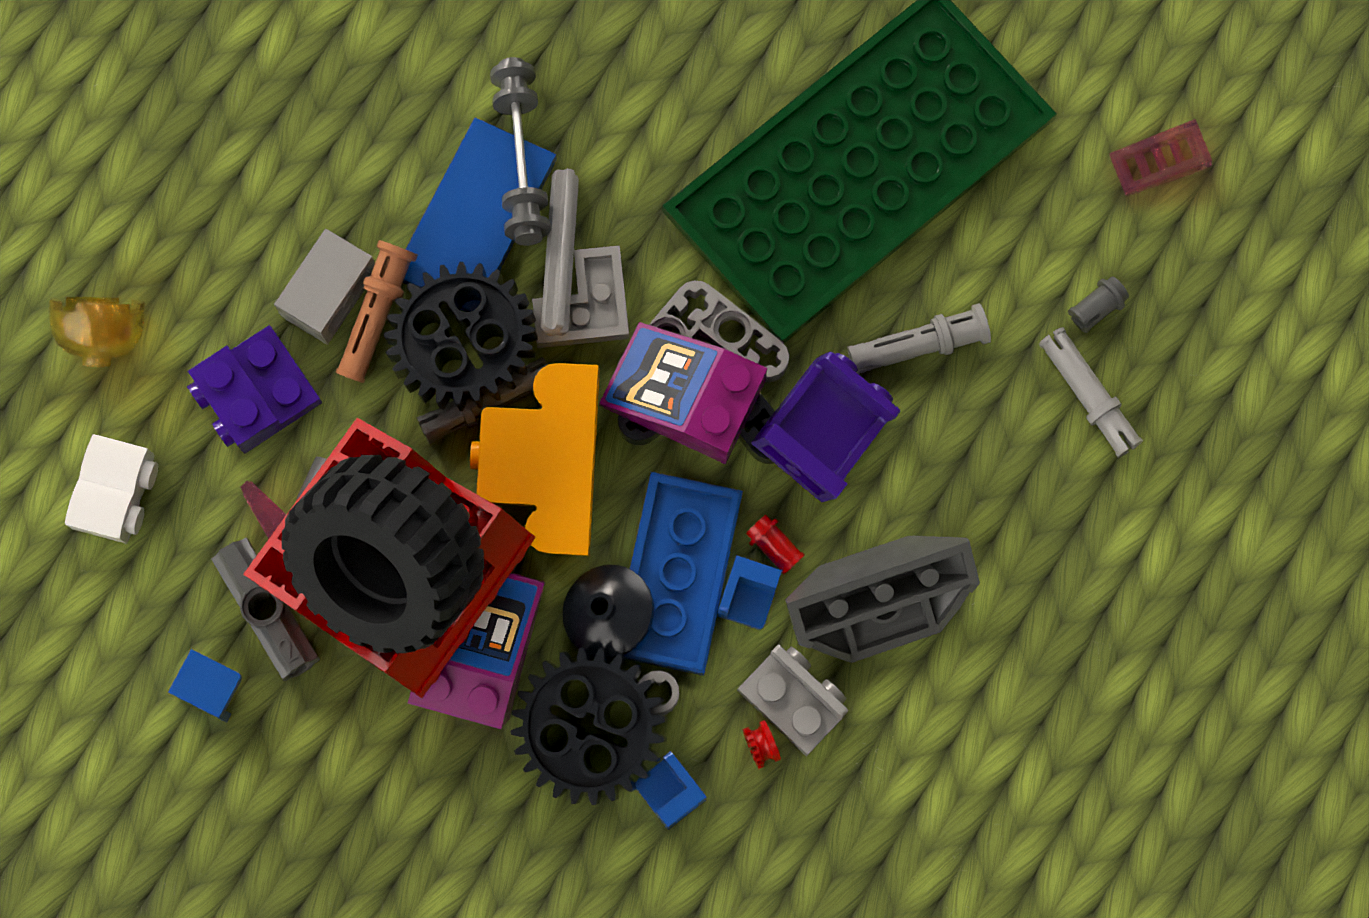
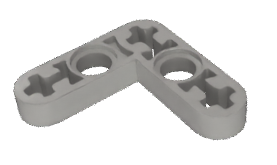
(708, 322)

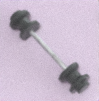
(524, 203)

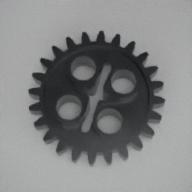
(424, 356)
(572, 765)

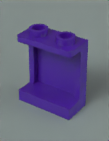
(825, 425)

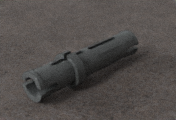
(442, 422)

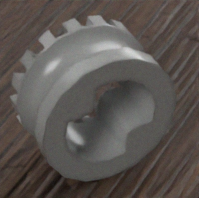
(660, 678)

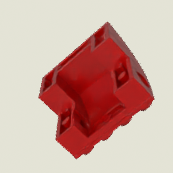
(501, 540)

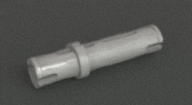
(1091, 393)

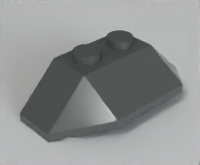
(883, 596)

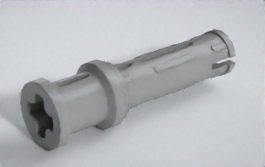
(940, 335)

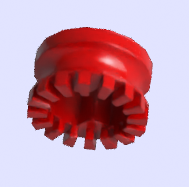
(763, 744)

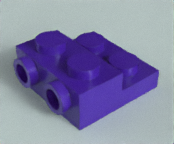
(252, 390)

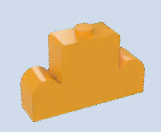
(545, 457)

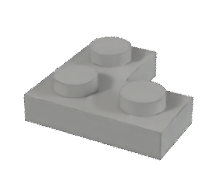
(599, 307)

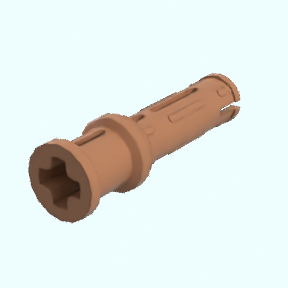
(382, 289)

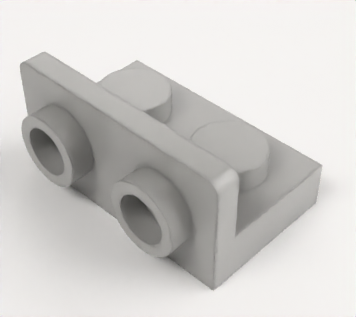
(794, 698)

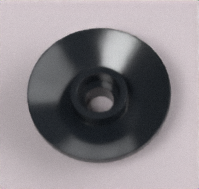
(627, 616)

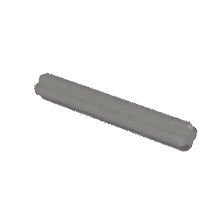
(559, 253)

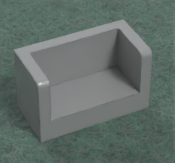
(325, 286)

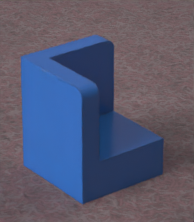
(749, 593)
(206, 684)
(670, 791)

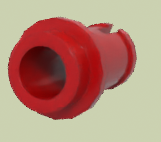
(774, 543)

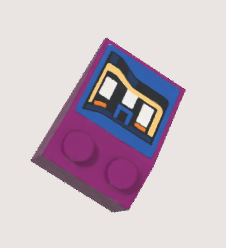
(685, 390)
(487, 667)

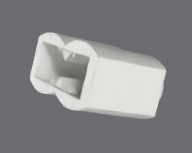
(111, 489)

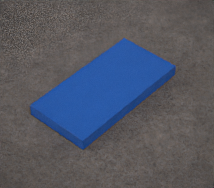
(467, 211)
(684, 561)

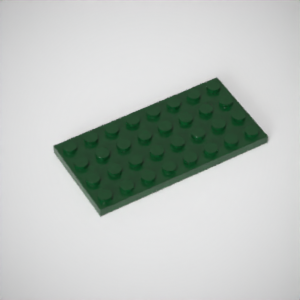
(858, 164)

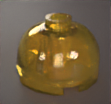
(96, 327)

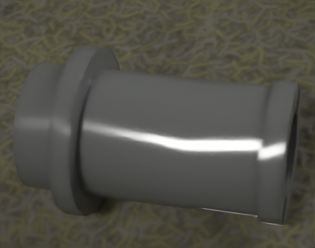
(1099, 303)

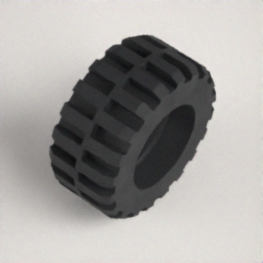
(390, 508)

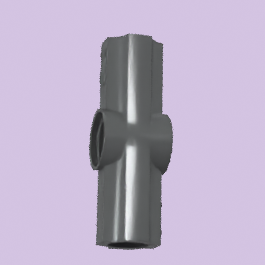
(280, 633)

